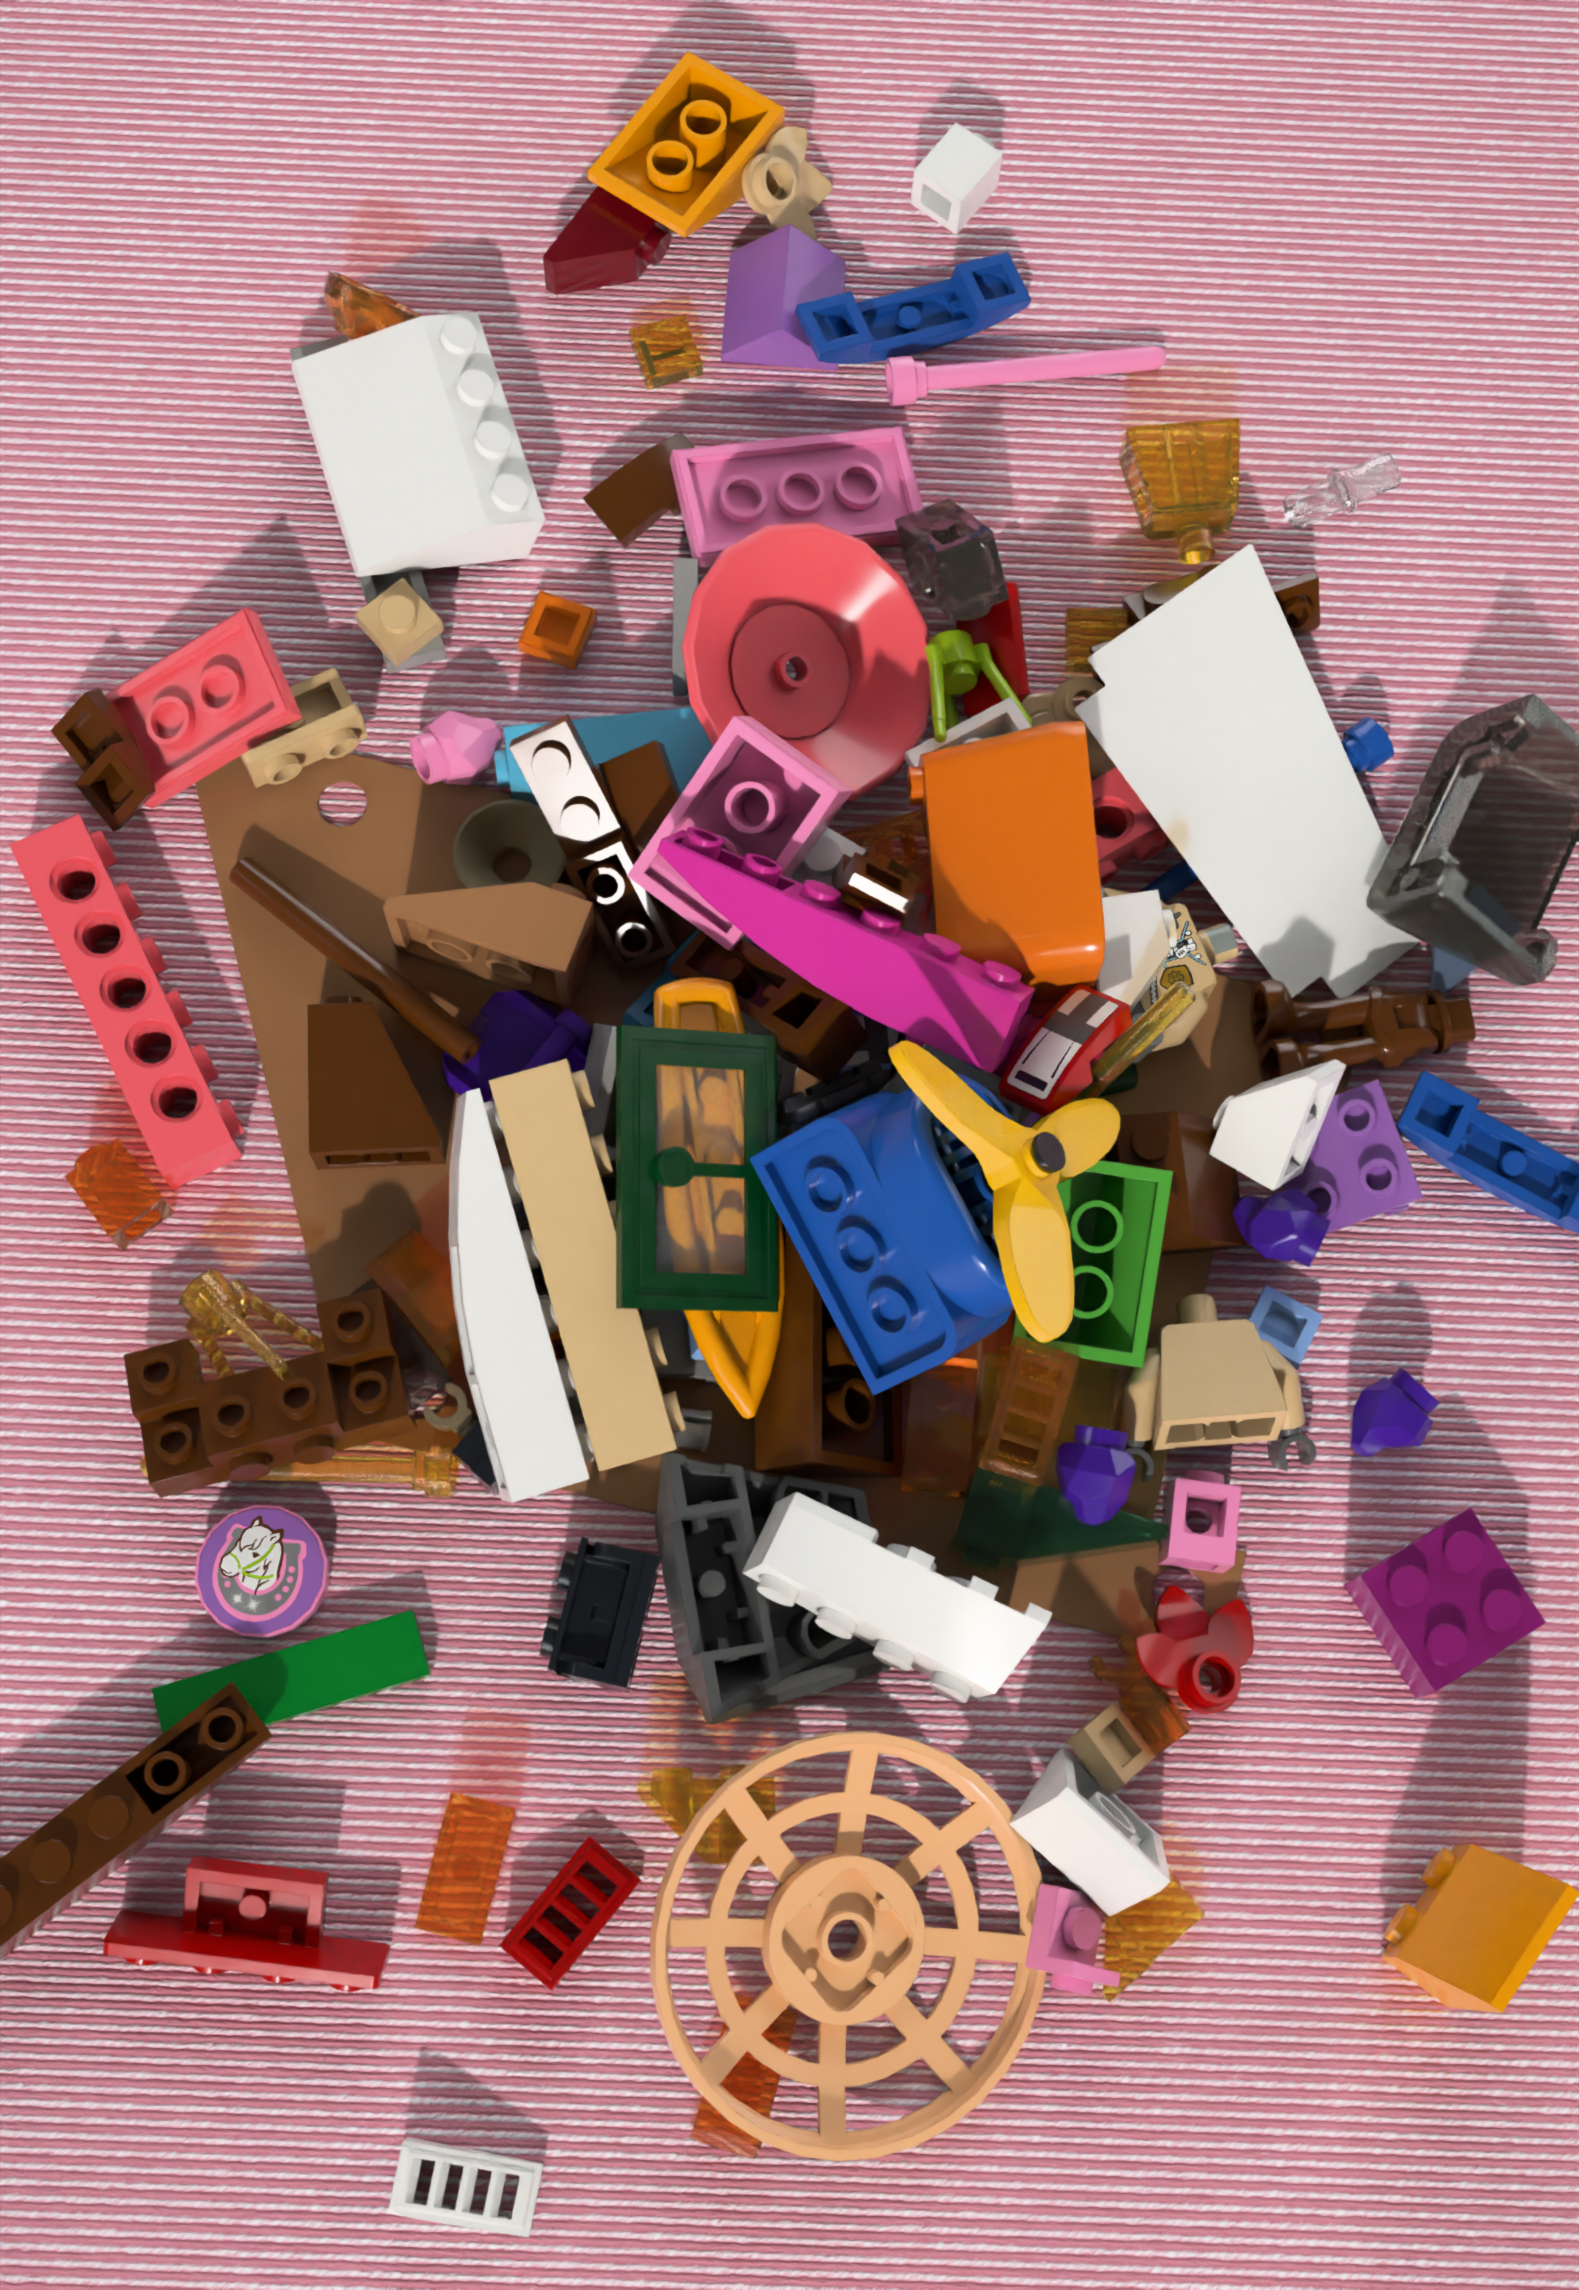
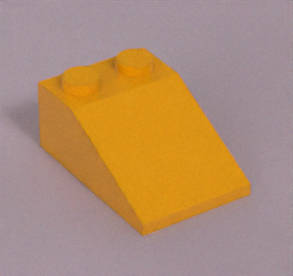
(688, 146)
(1476, 1927)

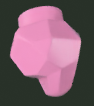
(455, 748)

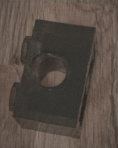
(952, 560)

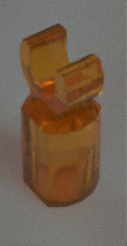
(1142, 1699)

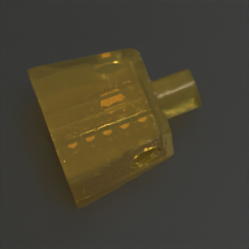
(1184, 481)

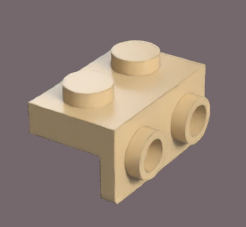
(328, 729)

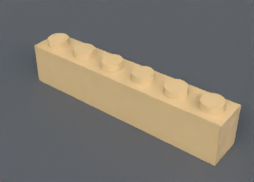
(576, 1246)

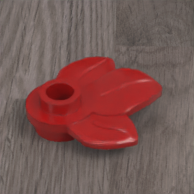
(1193, 1642)

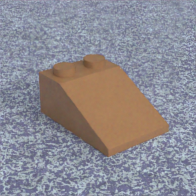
(502, 935)

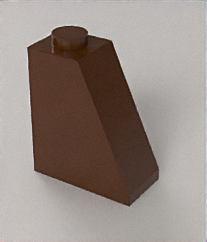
(361, 1093)

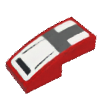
(1058, 1053)

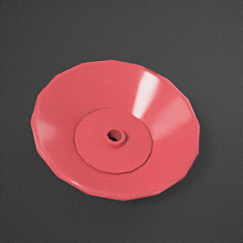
(844, 628)

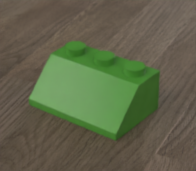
(1116, 1247)

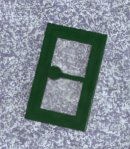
(687, 1198)

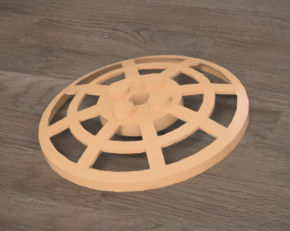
(879, 1967)

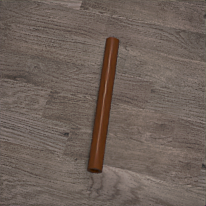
(355, 960)

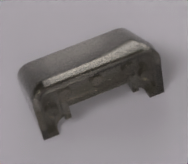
(1488, 842)

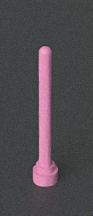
(912, 379)

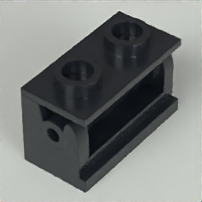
(601, 1615)

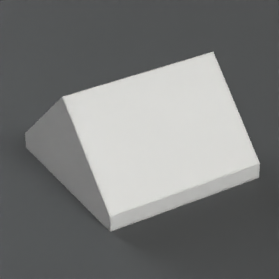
(1092, 1836)

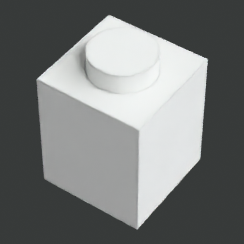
(956, 177)

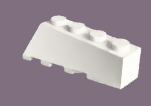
(891, 1599)

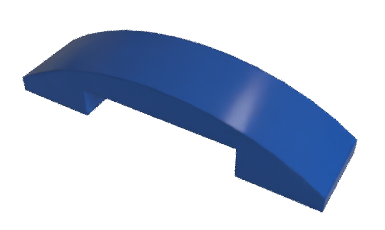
(916, 318)
(1490, 1153)

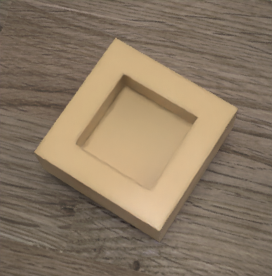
(399, 622)
(1111, 1749)

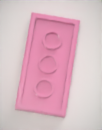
(835, 479)

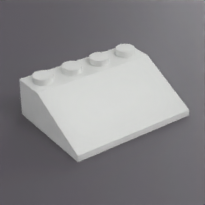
(420, 447)

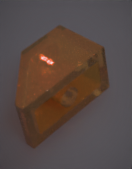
(421, 1290)

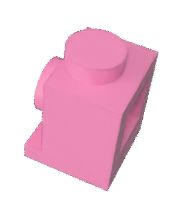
(1220, 1505)

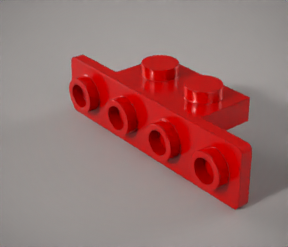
(251, 1923)

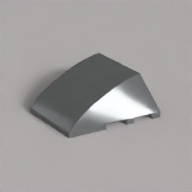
(722, 1628)

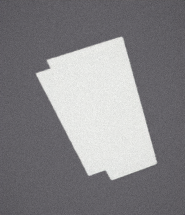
(1248, 776)

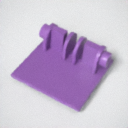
(1358, 1161)

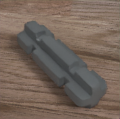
(822, 1099)

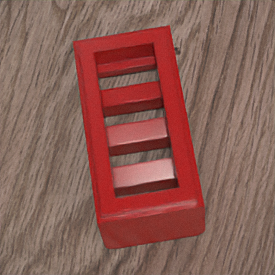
(533, 1959)

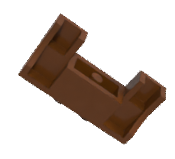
(268, 1419)

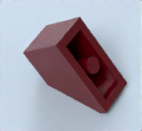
(604, 246)

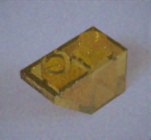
(678, 1798)

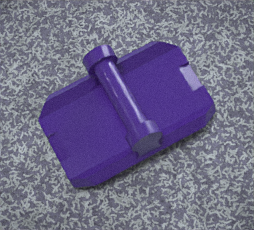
(517, 1036)

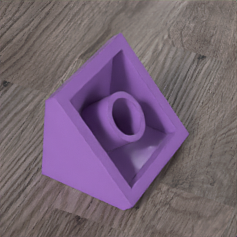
(763, 293)

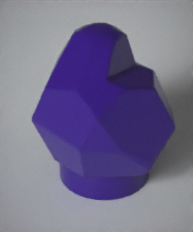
(1281, 1225)
(1391, 1415)
(1095, 1473)

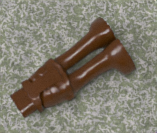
(1393, 1023)

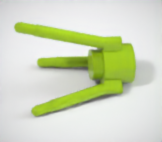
(954, 671)

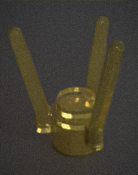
(220, 1308)

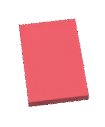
(206, 704)

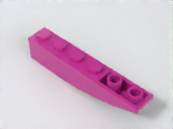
(859, 954)

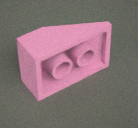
(759, 801)

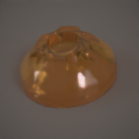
(361, 309)

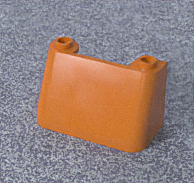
(1016, 853)

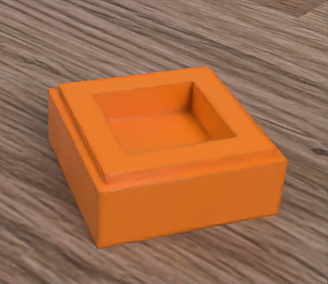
(557, 630)

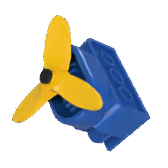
(934, 1214)

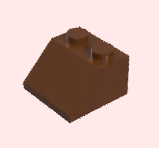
(1201, 1185)

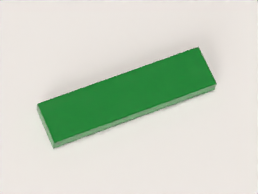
(310, 1673)

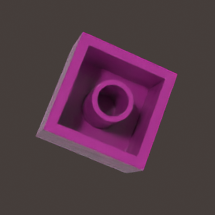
(1444, 1604)

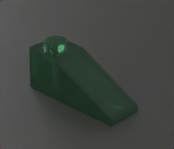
(1035, 1525)

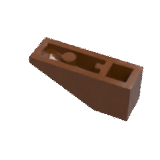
(775, 1001)

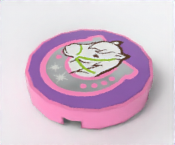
(262, 1572)

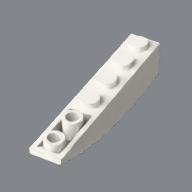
(504, 1322)

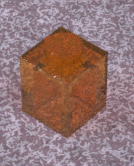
(118, 1193)

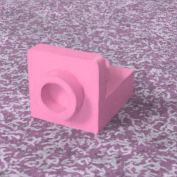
(1067, 1940)

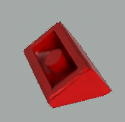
(1005, 639)

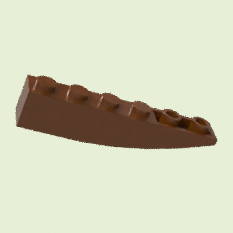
(124, 1813)

